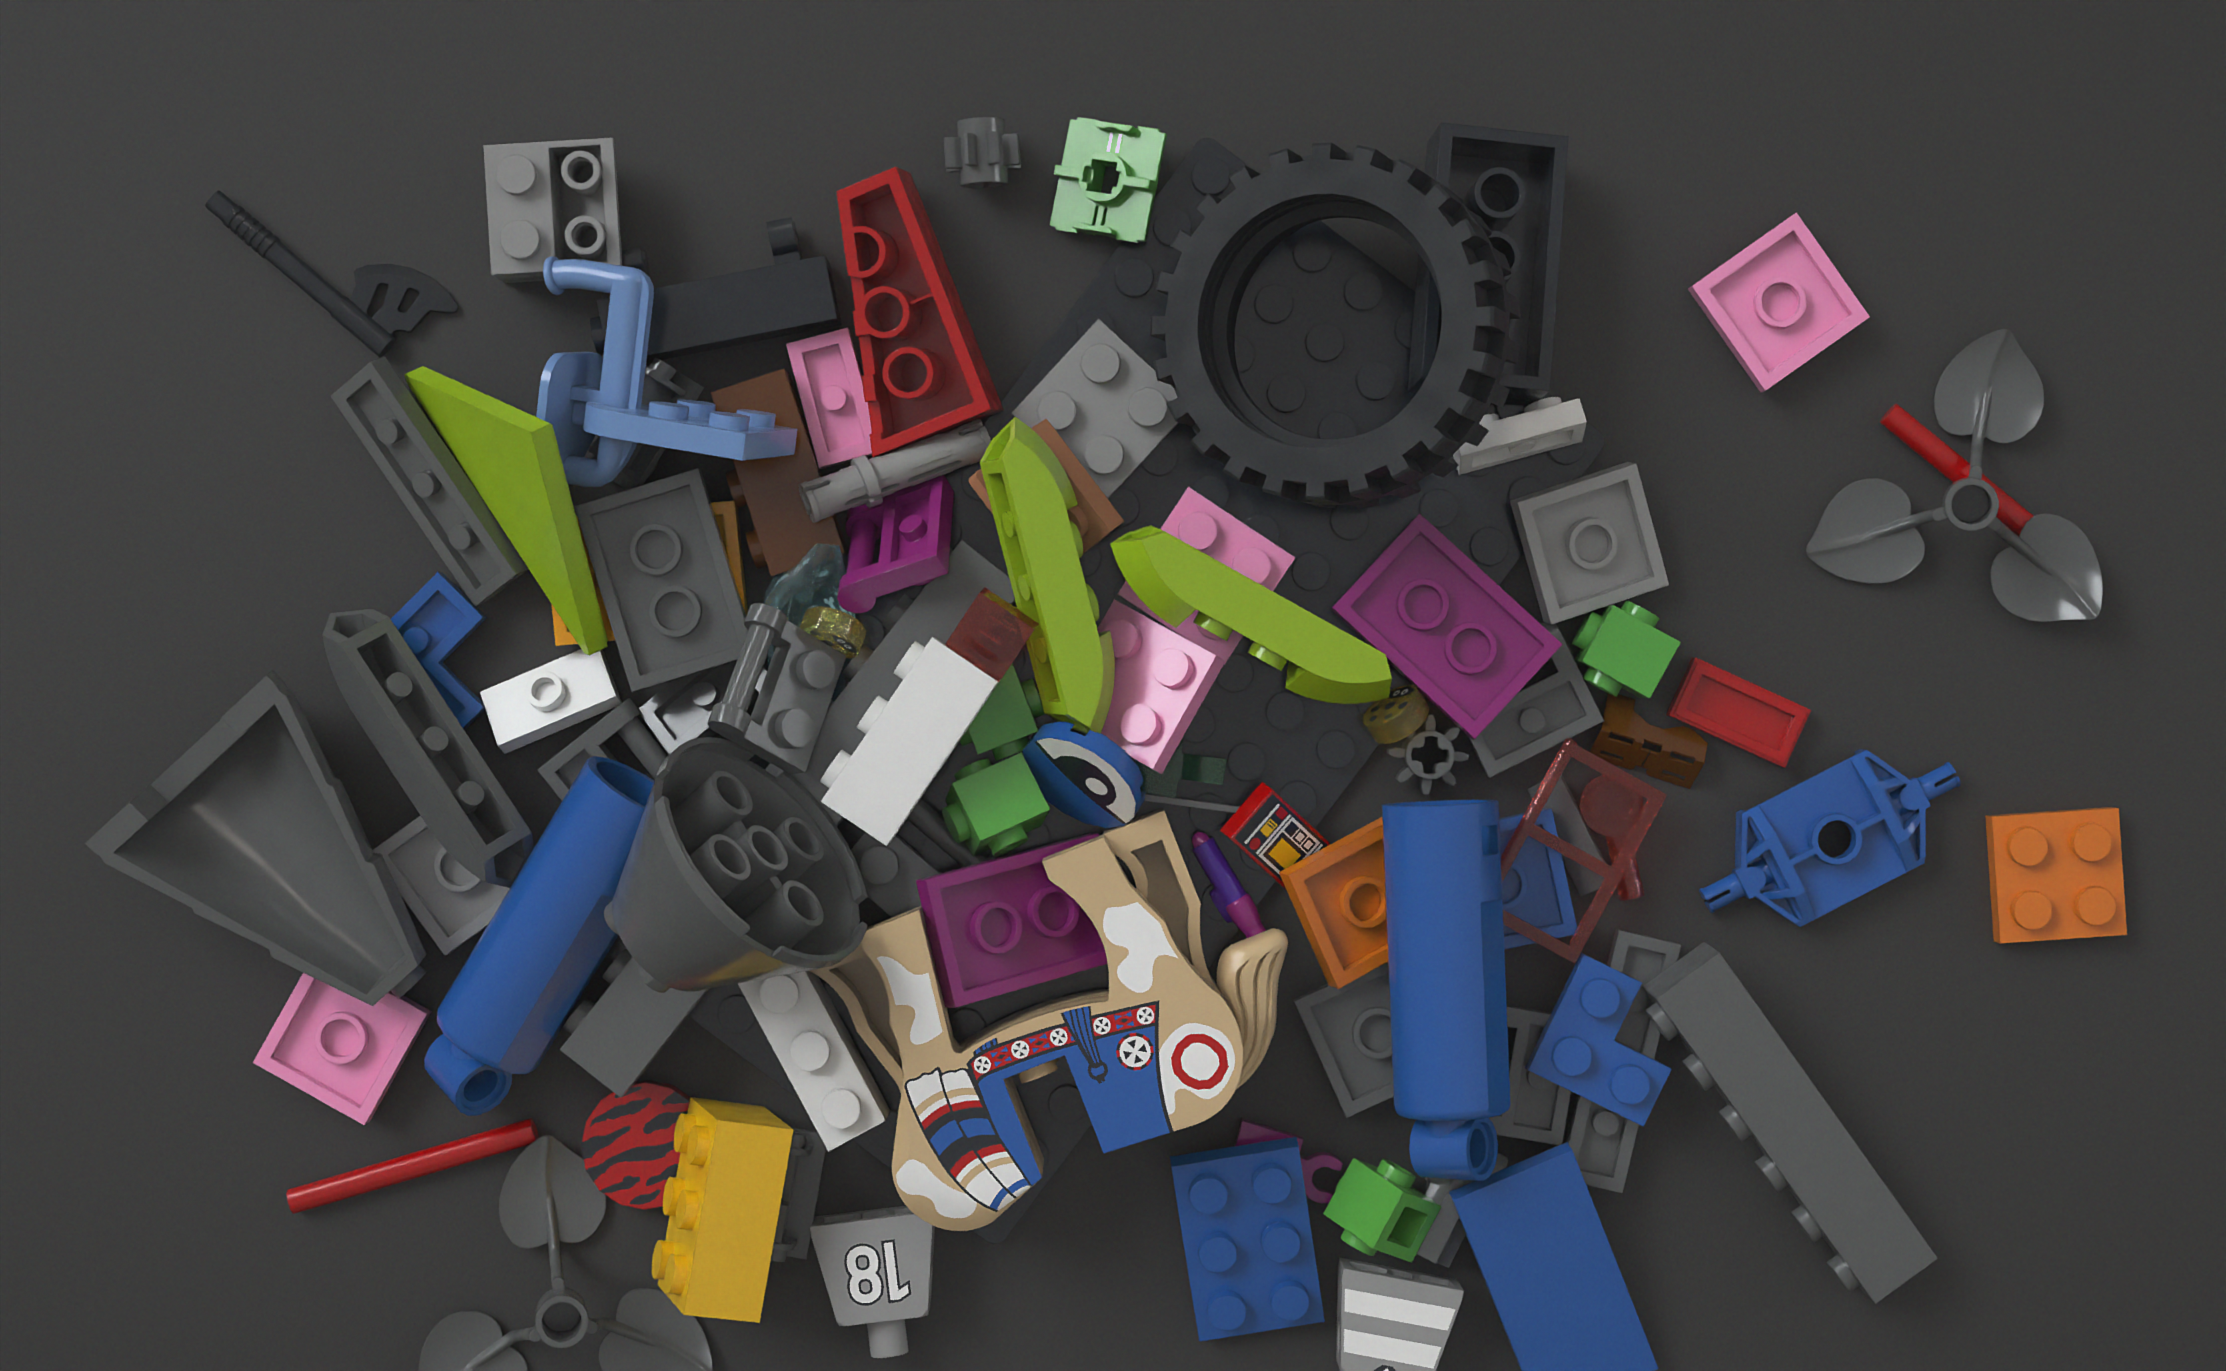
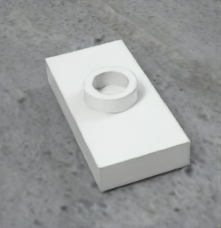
(550, 699)

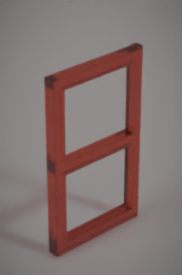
(1611, 874)

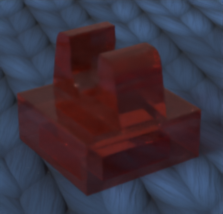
(991, 634)

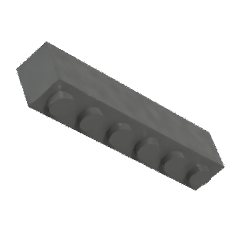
(1788, 1122)

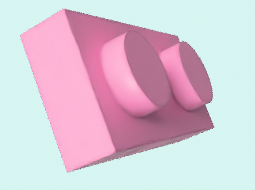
(832, 396)

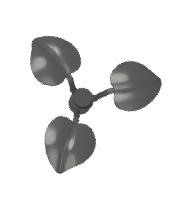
(1869, 523)
(554, 1201)

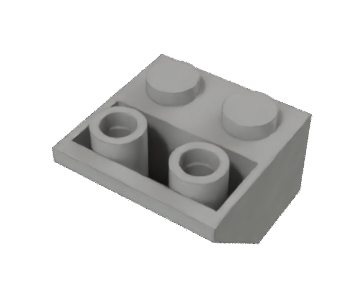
(551, 203)

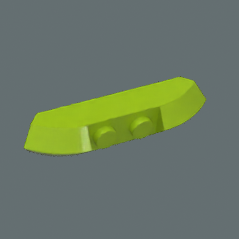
(1042, 557)
(1181, 579)

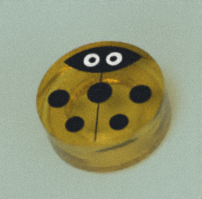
(835, 629)
(1396, 716)

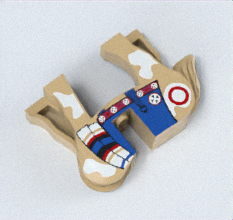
(1144, 1053)

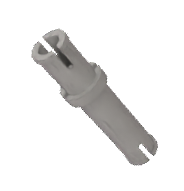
(883, 475)

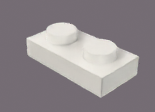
(1541, 428)

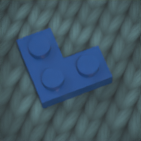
(433, 628)
(1581, 1047)

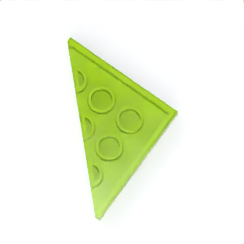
(524, 484)

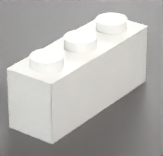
(906, 739)
(817, 1055)

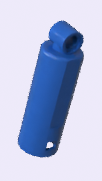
(539, 942)
(1447, 981)

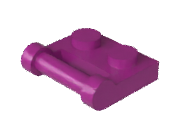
(913, 544)

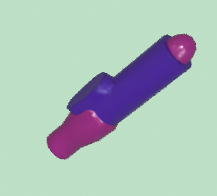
(1228, 892)

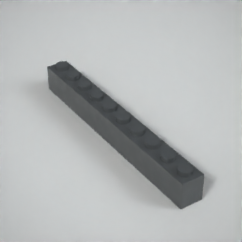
(632, 1021)

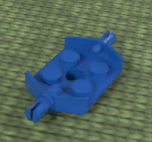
(1780, 849)

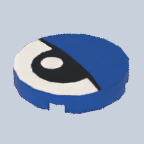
(1085, 775)

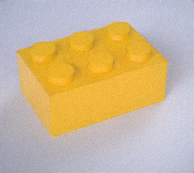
(722, 1209)

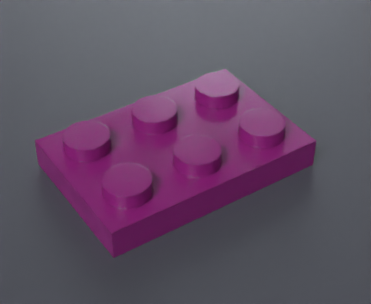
(1446, 626)
(1005, 926)

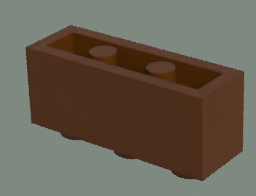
(772, 483)

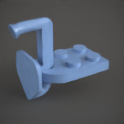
(603, 395)

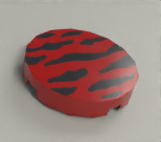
(632, 1143)

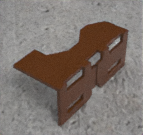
(1624, 721)

